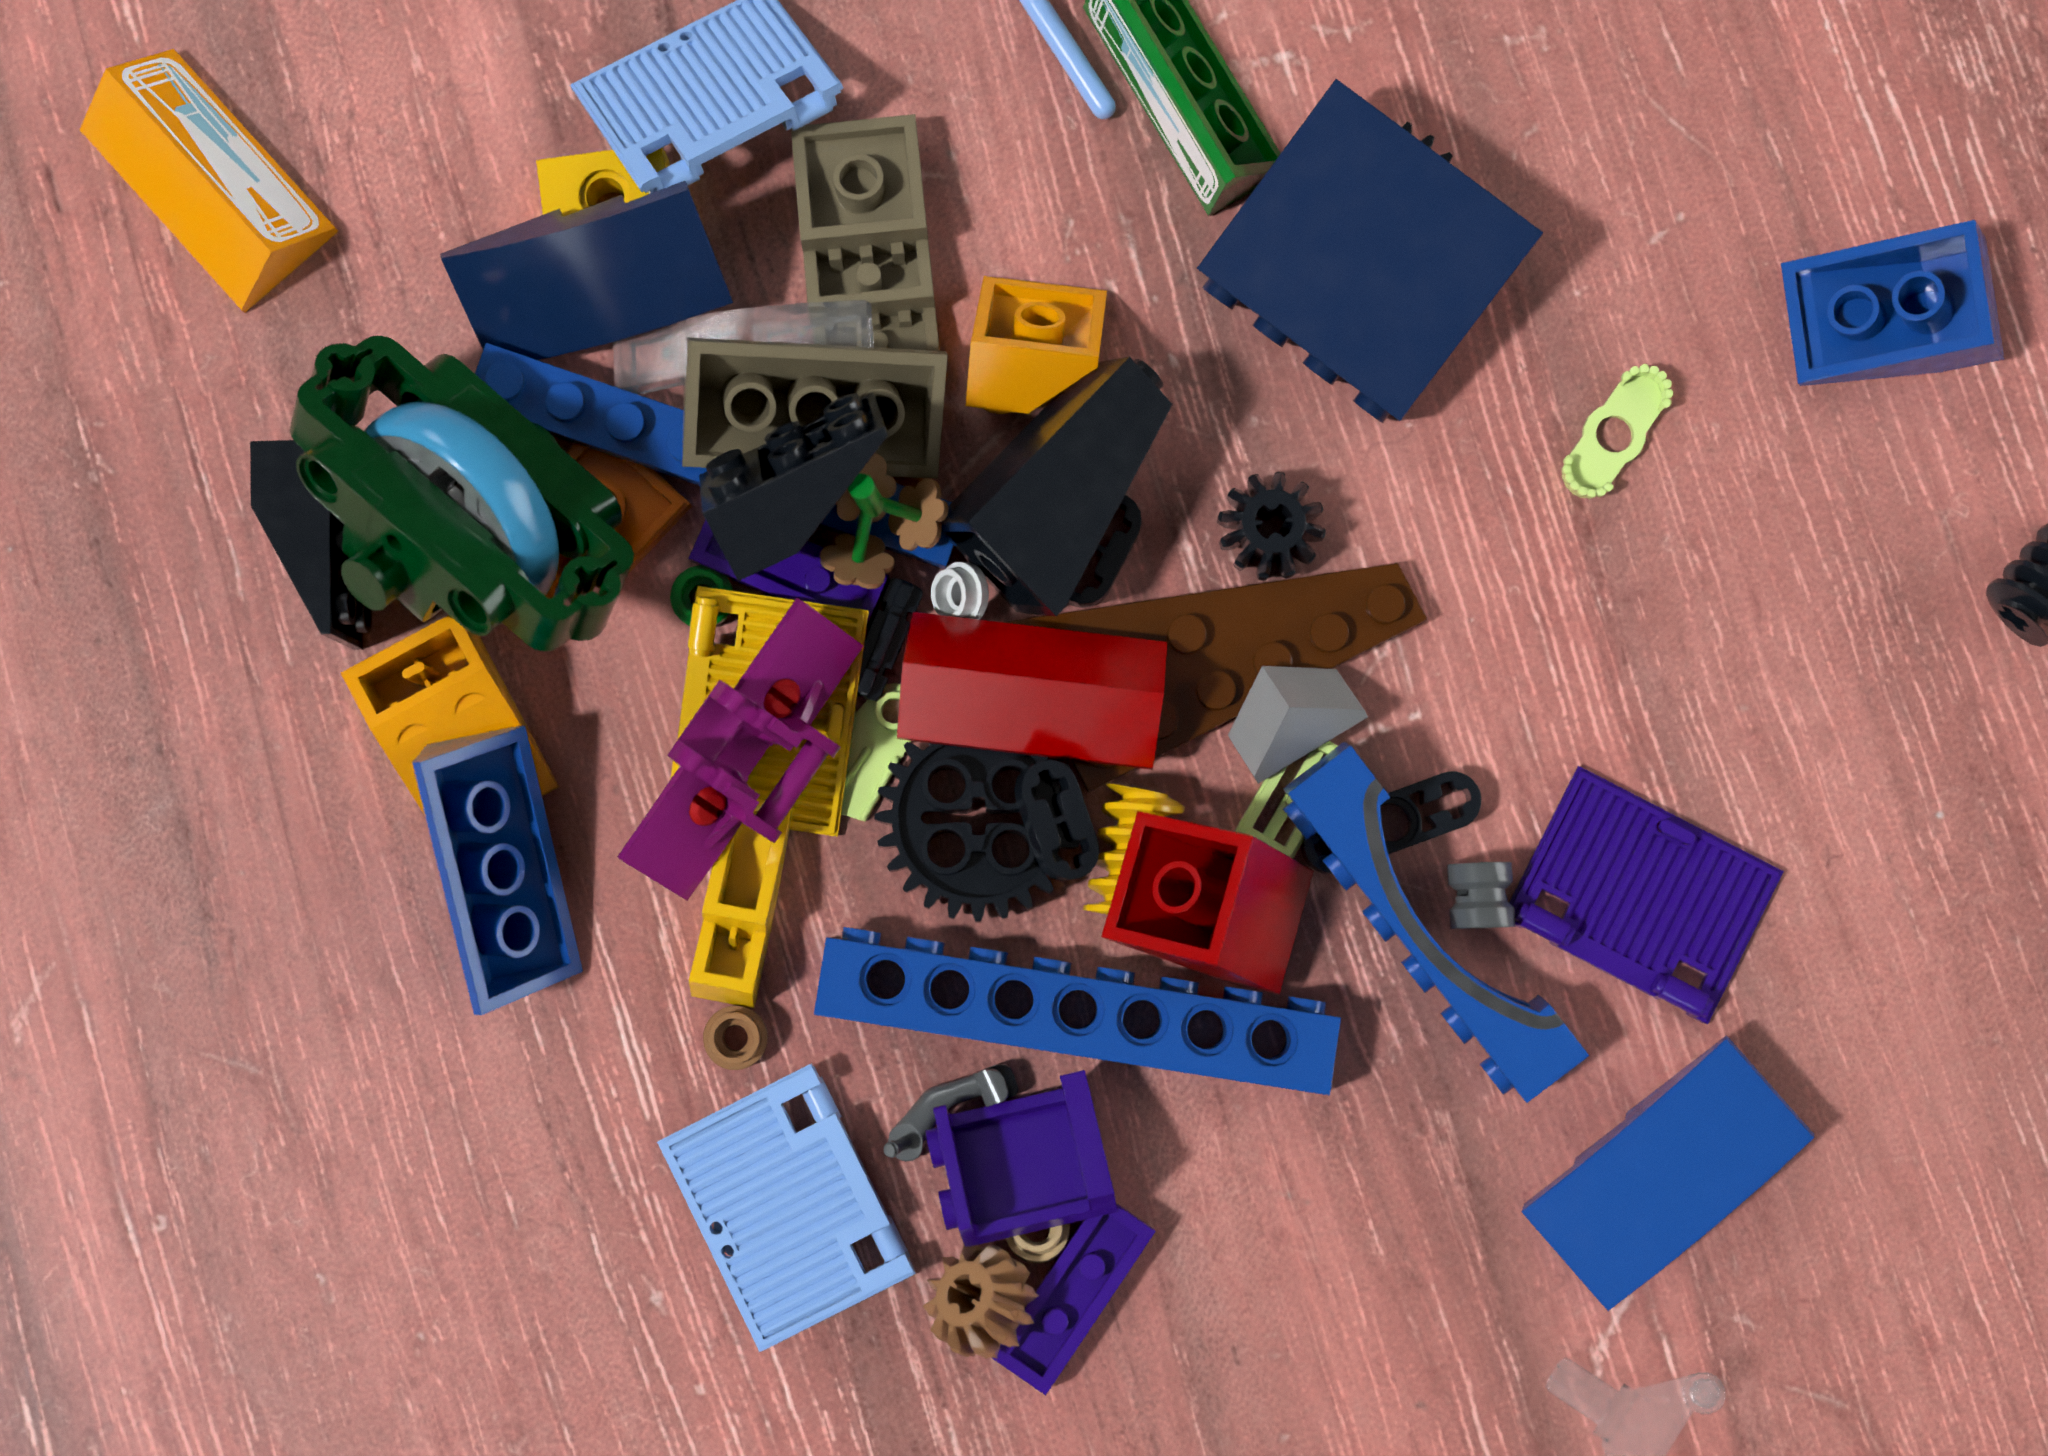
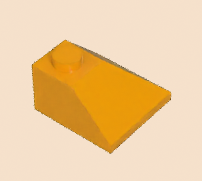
(1031, 342)

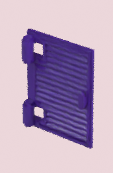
(1643, 894)

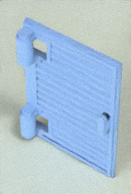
(706, 90)
(785, 1208)

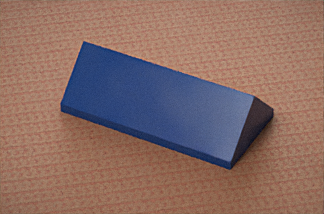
(497, 865)

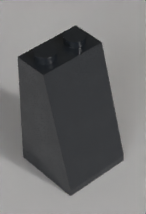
(1057, 486)

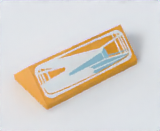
(204, 175)

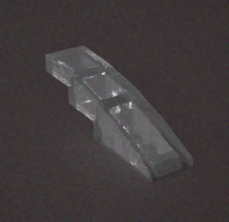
(658, 356)

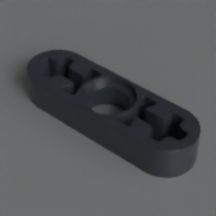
(1441, 821)

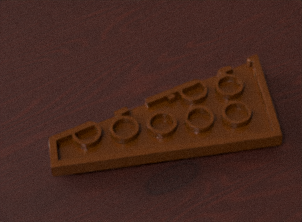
(1228, 634)

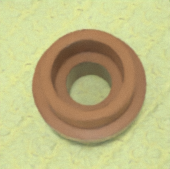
(715, 1042)

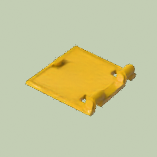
(821, 801)

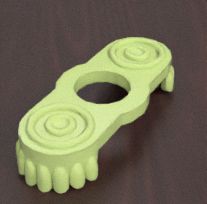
(1636, 401)

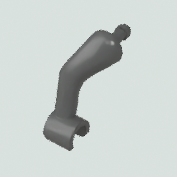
(909, 1135)

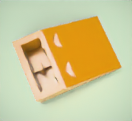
(435, 691)

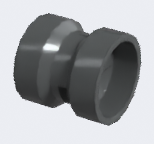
(1481, 895)

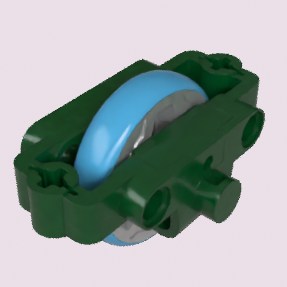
(456, 498)

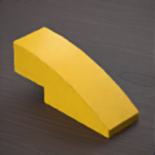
(739, 916)

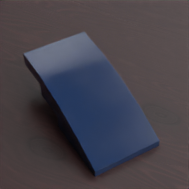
(589, 275)

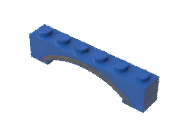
(1524, 1039)

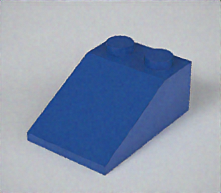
(1894, 307)

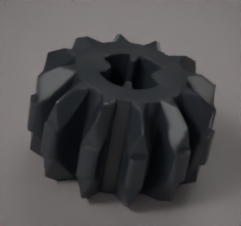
(1266, 504)

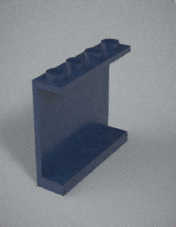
(1367, 252)

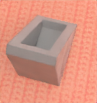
(1291, 715)

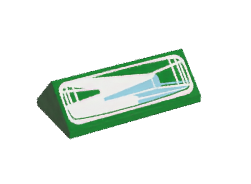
(1187, 95)

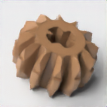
(980, 1301)

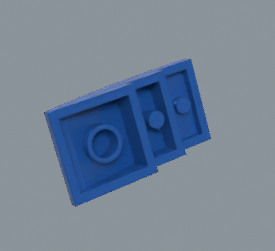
(1667, 1173)

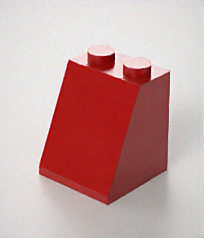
(1208, 901)

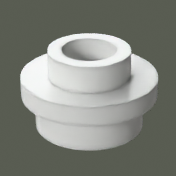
(960, 591)

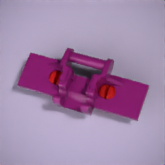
(726, 741)

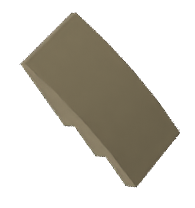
(867, 224)

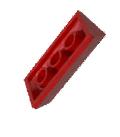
(1032, 690)

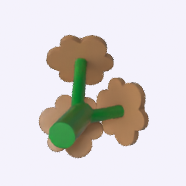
(914, 518)

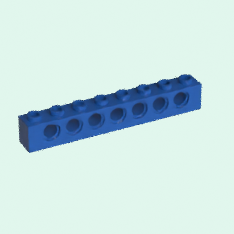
(1302, 1064)

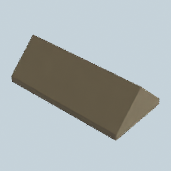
(751, 387)

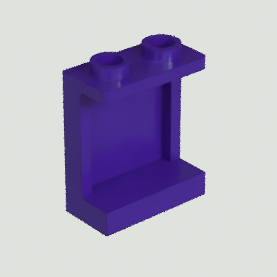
(1022, 1164)

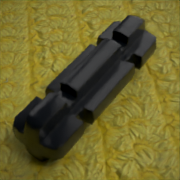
(887, 636)

